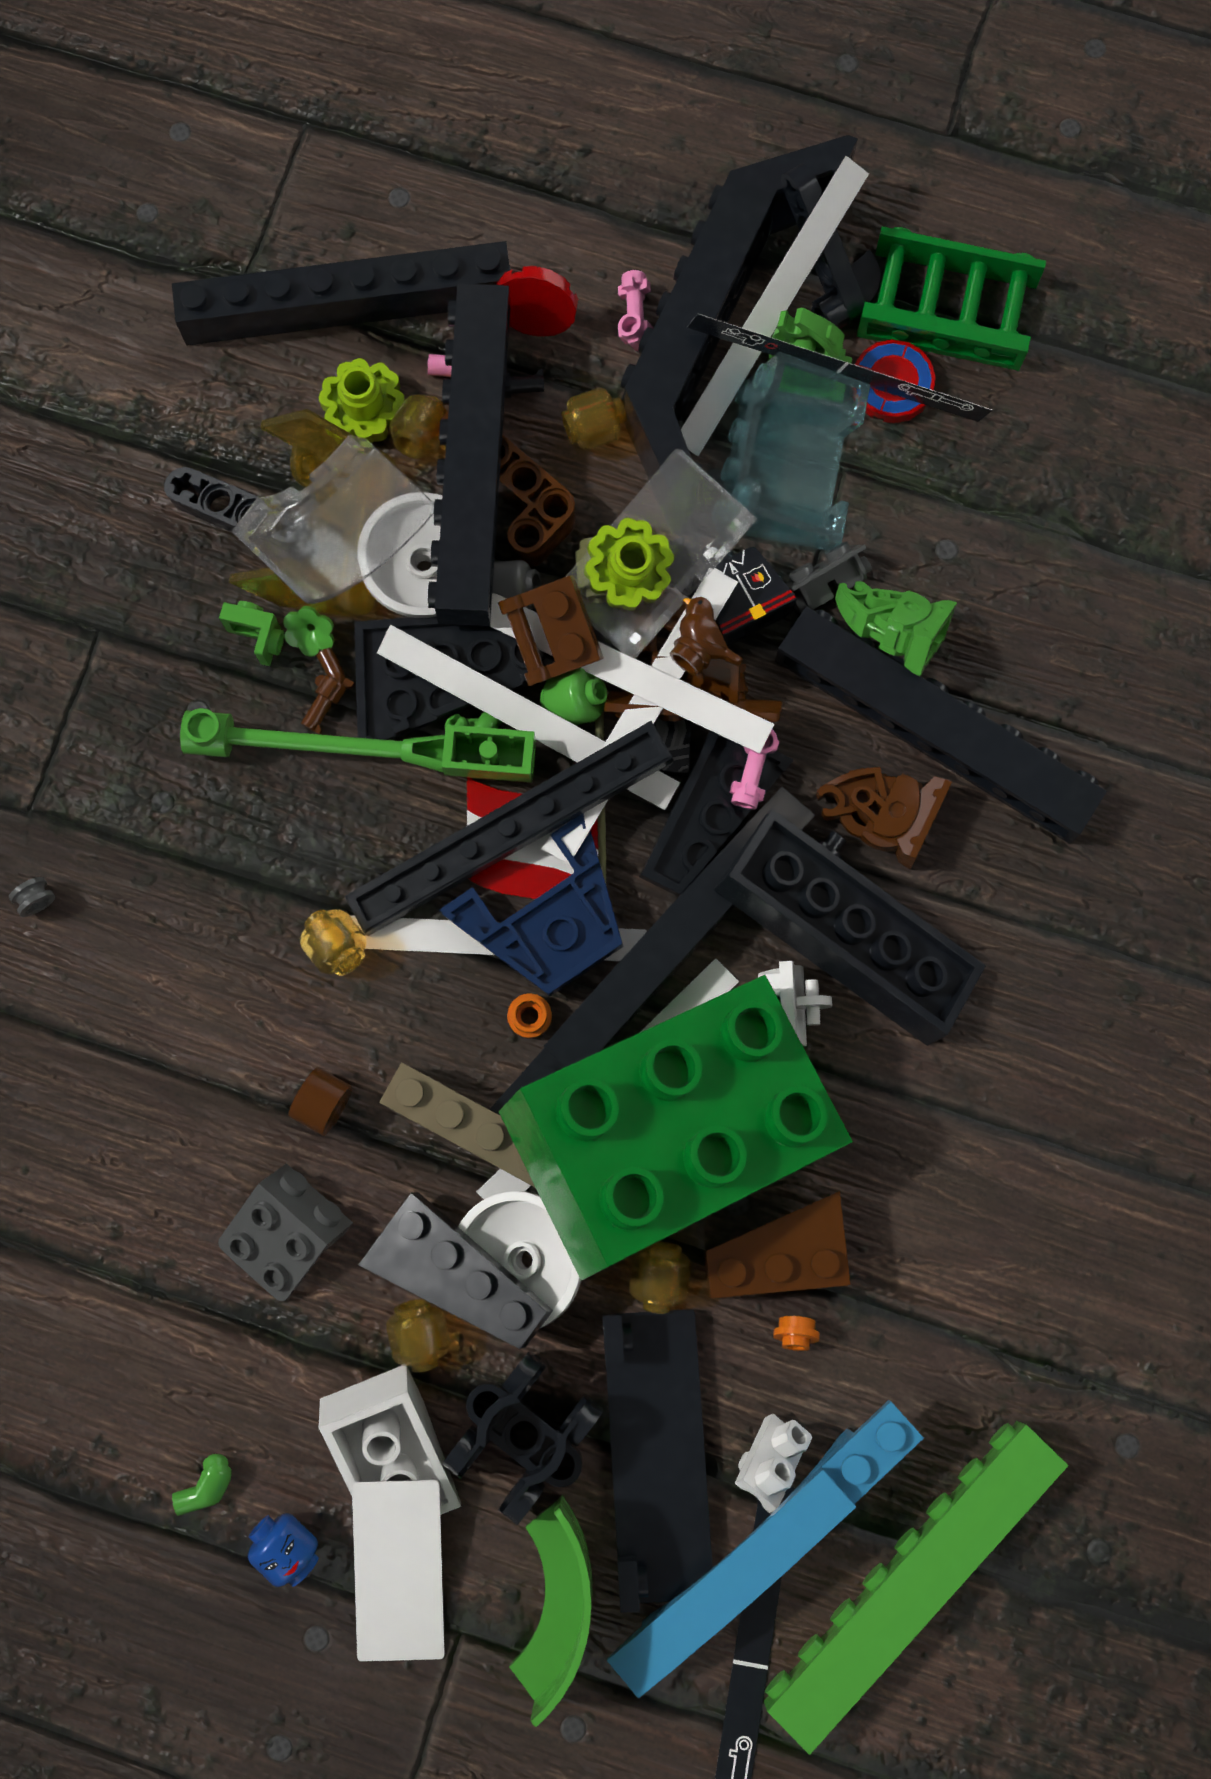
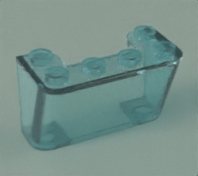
(791, 450)

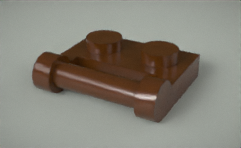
(564, 625)

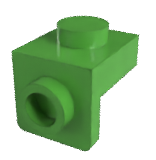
(251, 621)

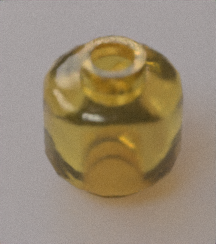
(593, 418)
(417, 426)
(333, 942)
(660, 1277)
(418, 1335)

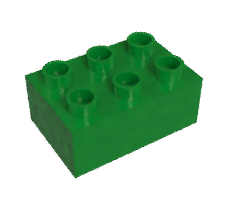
(672, 1125)

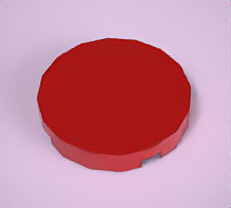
(540, 301)

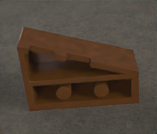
(784, 1255)

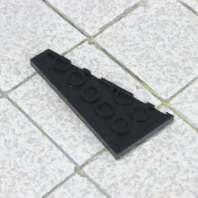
(399, 702)

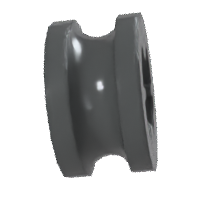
(32, 896)

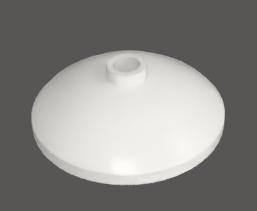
(399, 582)
(520, 1223)

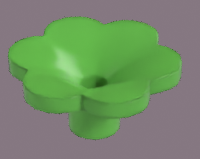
(308, 630)

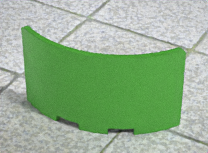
(560, 1639)

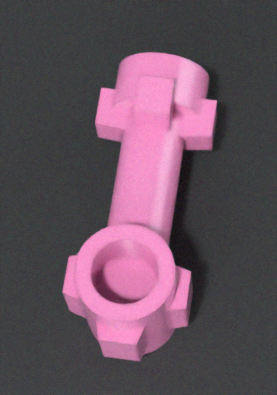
(632, 325)
(747, 793)

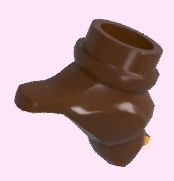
(700, 639)

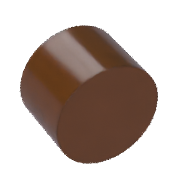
(320, 1101)

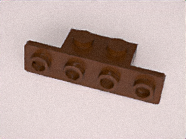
(718, 680)

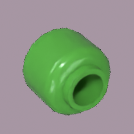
(575, 696)

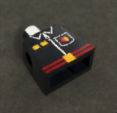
(756, 600)

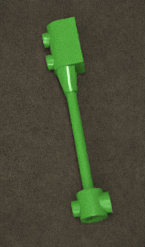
(458, 753)

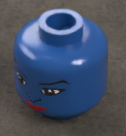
(283, 1550)

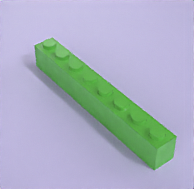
(912, 1585)

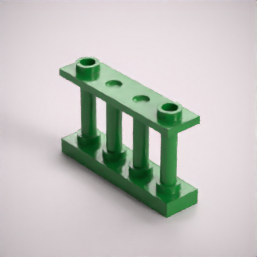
(944, 336)

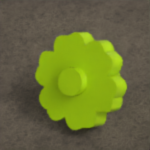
(362, 399)
(628, 564)

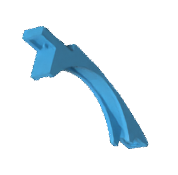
(791, 1531)

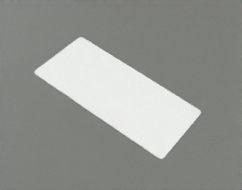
(398, 1570)

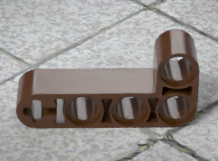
(533, 505)

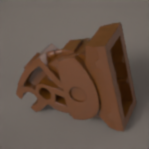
(891, 809)

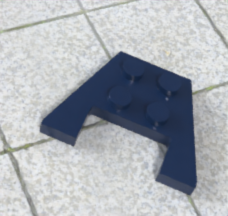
(556, 933)

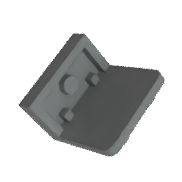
(282, 1231)

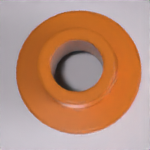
(525, 1002)
(796, 1332)

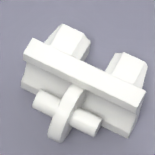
(789, 986)
(772, 1460)

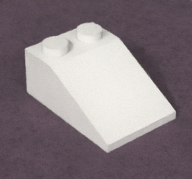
(385, 1434)

